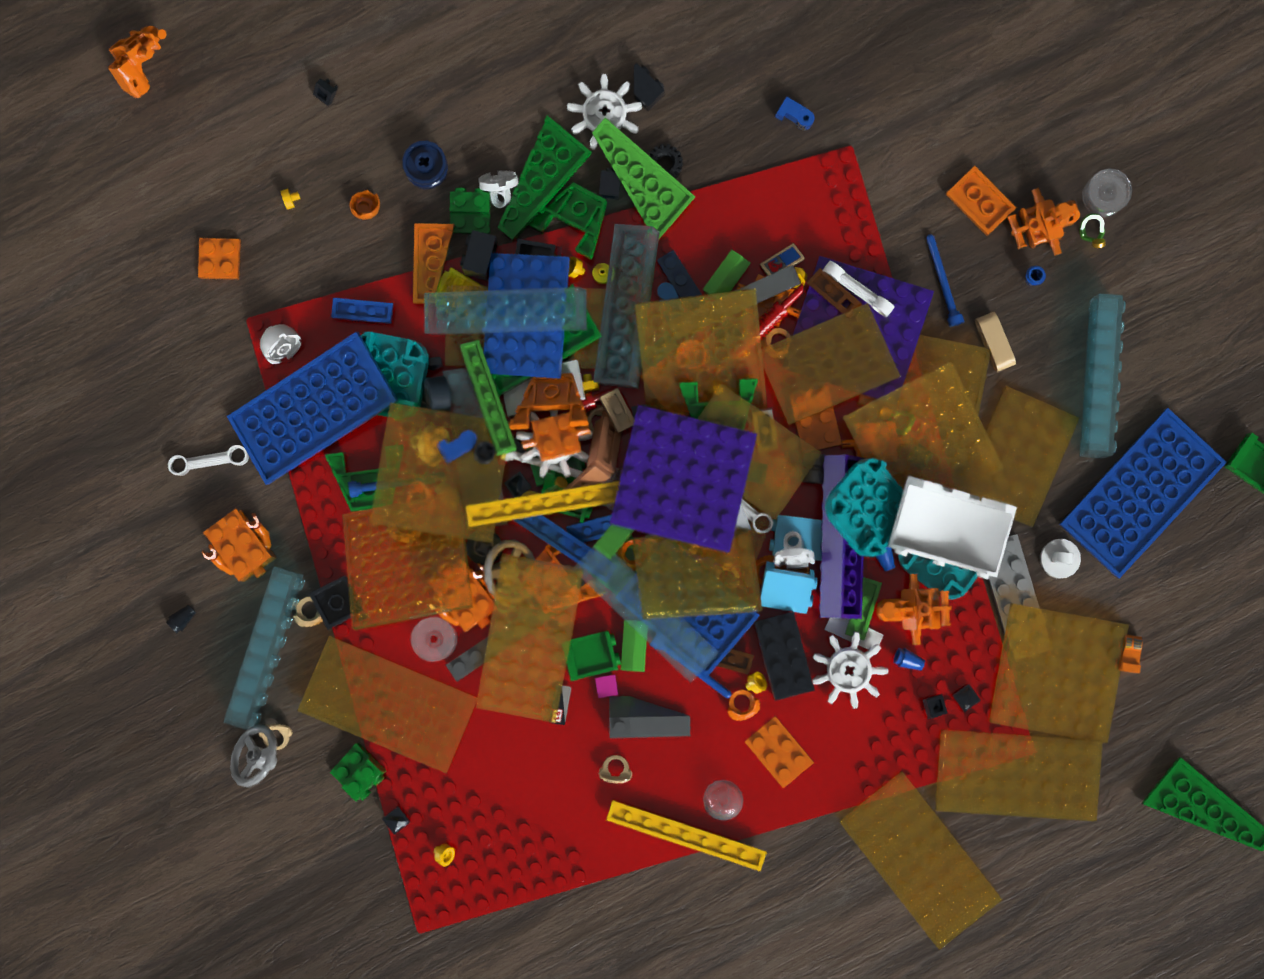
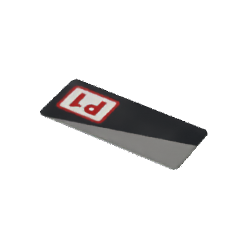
(563, 705)

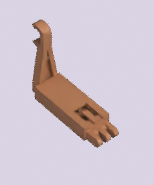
(602, 454)

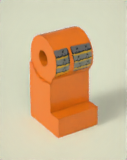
(1131, 654)

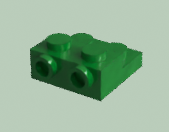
(470, 211)
(358, 772)

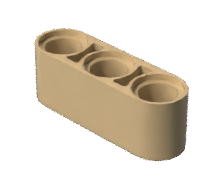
(995, 339)

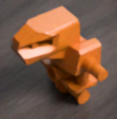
(130, 54)
(1044, 222)
(917, 609)

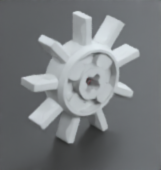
(601, 100)
(582, 456)
(845, 681)

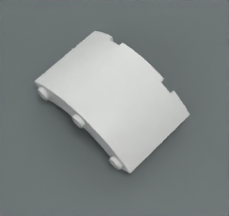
(952, 527)

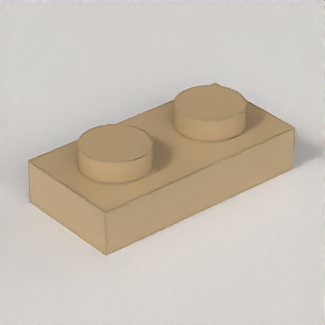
(617, 410)

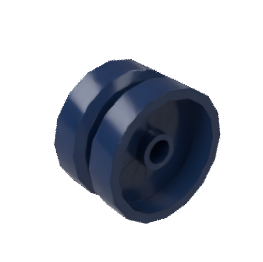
(420, 154)

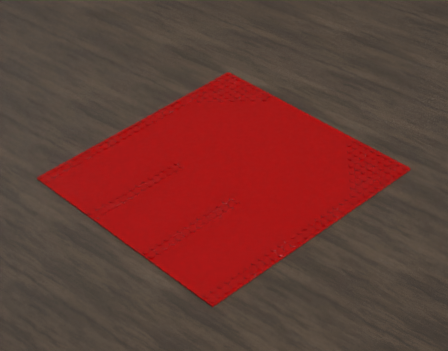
(528, 792)

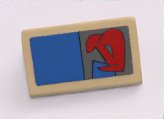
(782, 260)

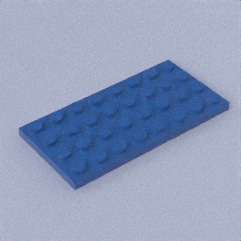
(312, 408)
(1142, 493)

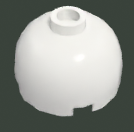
(279, 342)

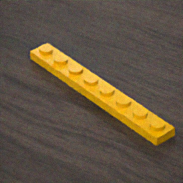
(542, 504)
(686, 835)

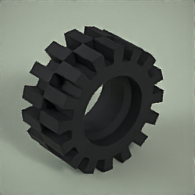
(672, 153)

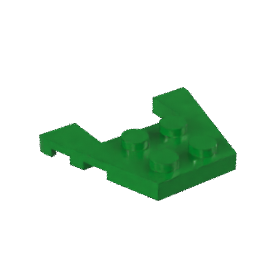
(578, 209)
(695, 408)
(338, 466)

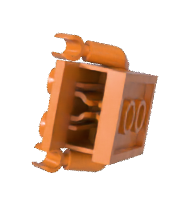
(240, 545)
(482, 604)

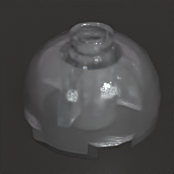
(717, 793)

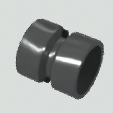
(816, 473)

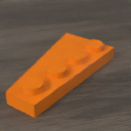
(430, 253)

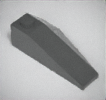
(638, 718)

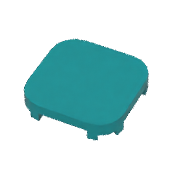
(402, 364)
(865, 507)
(945, 578)

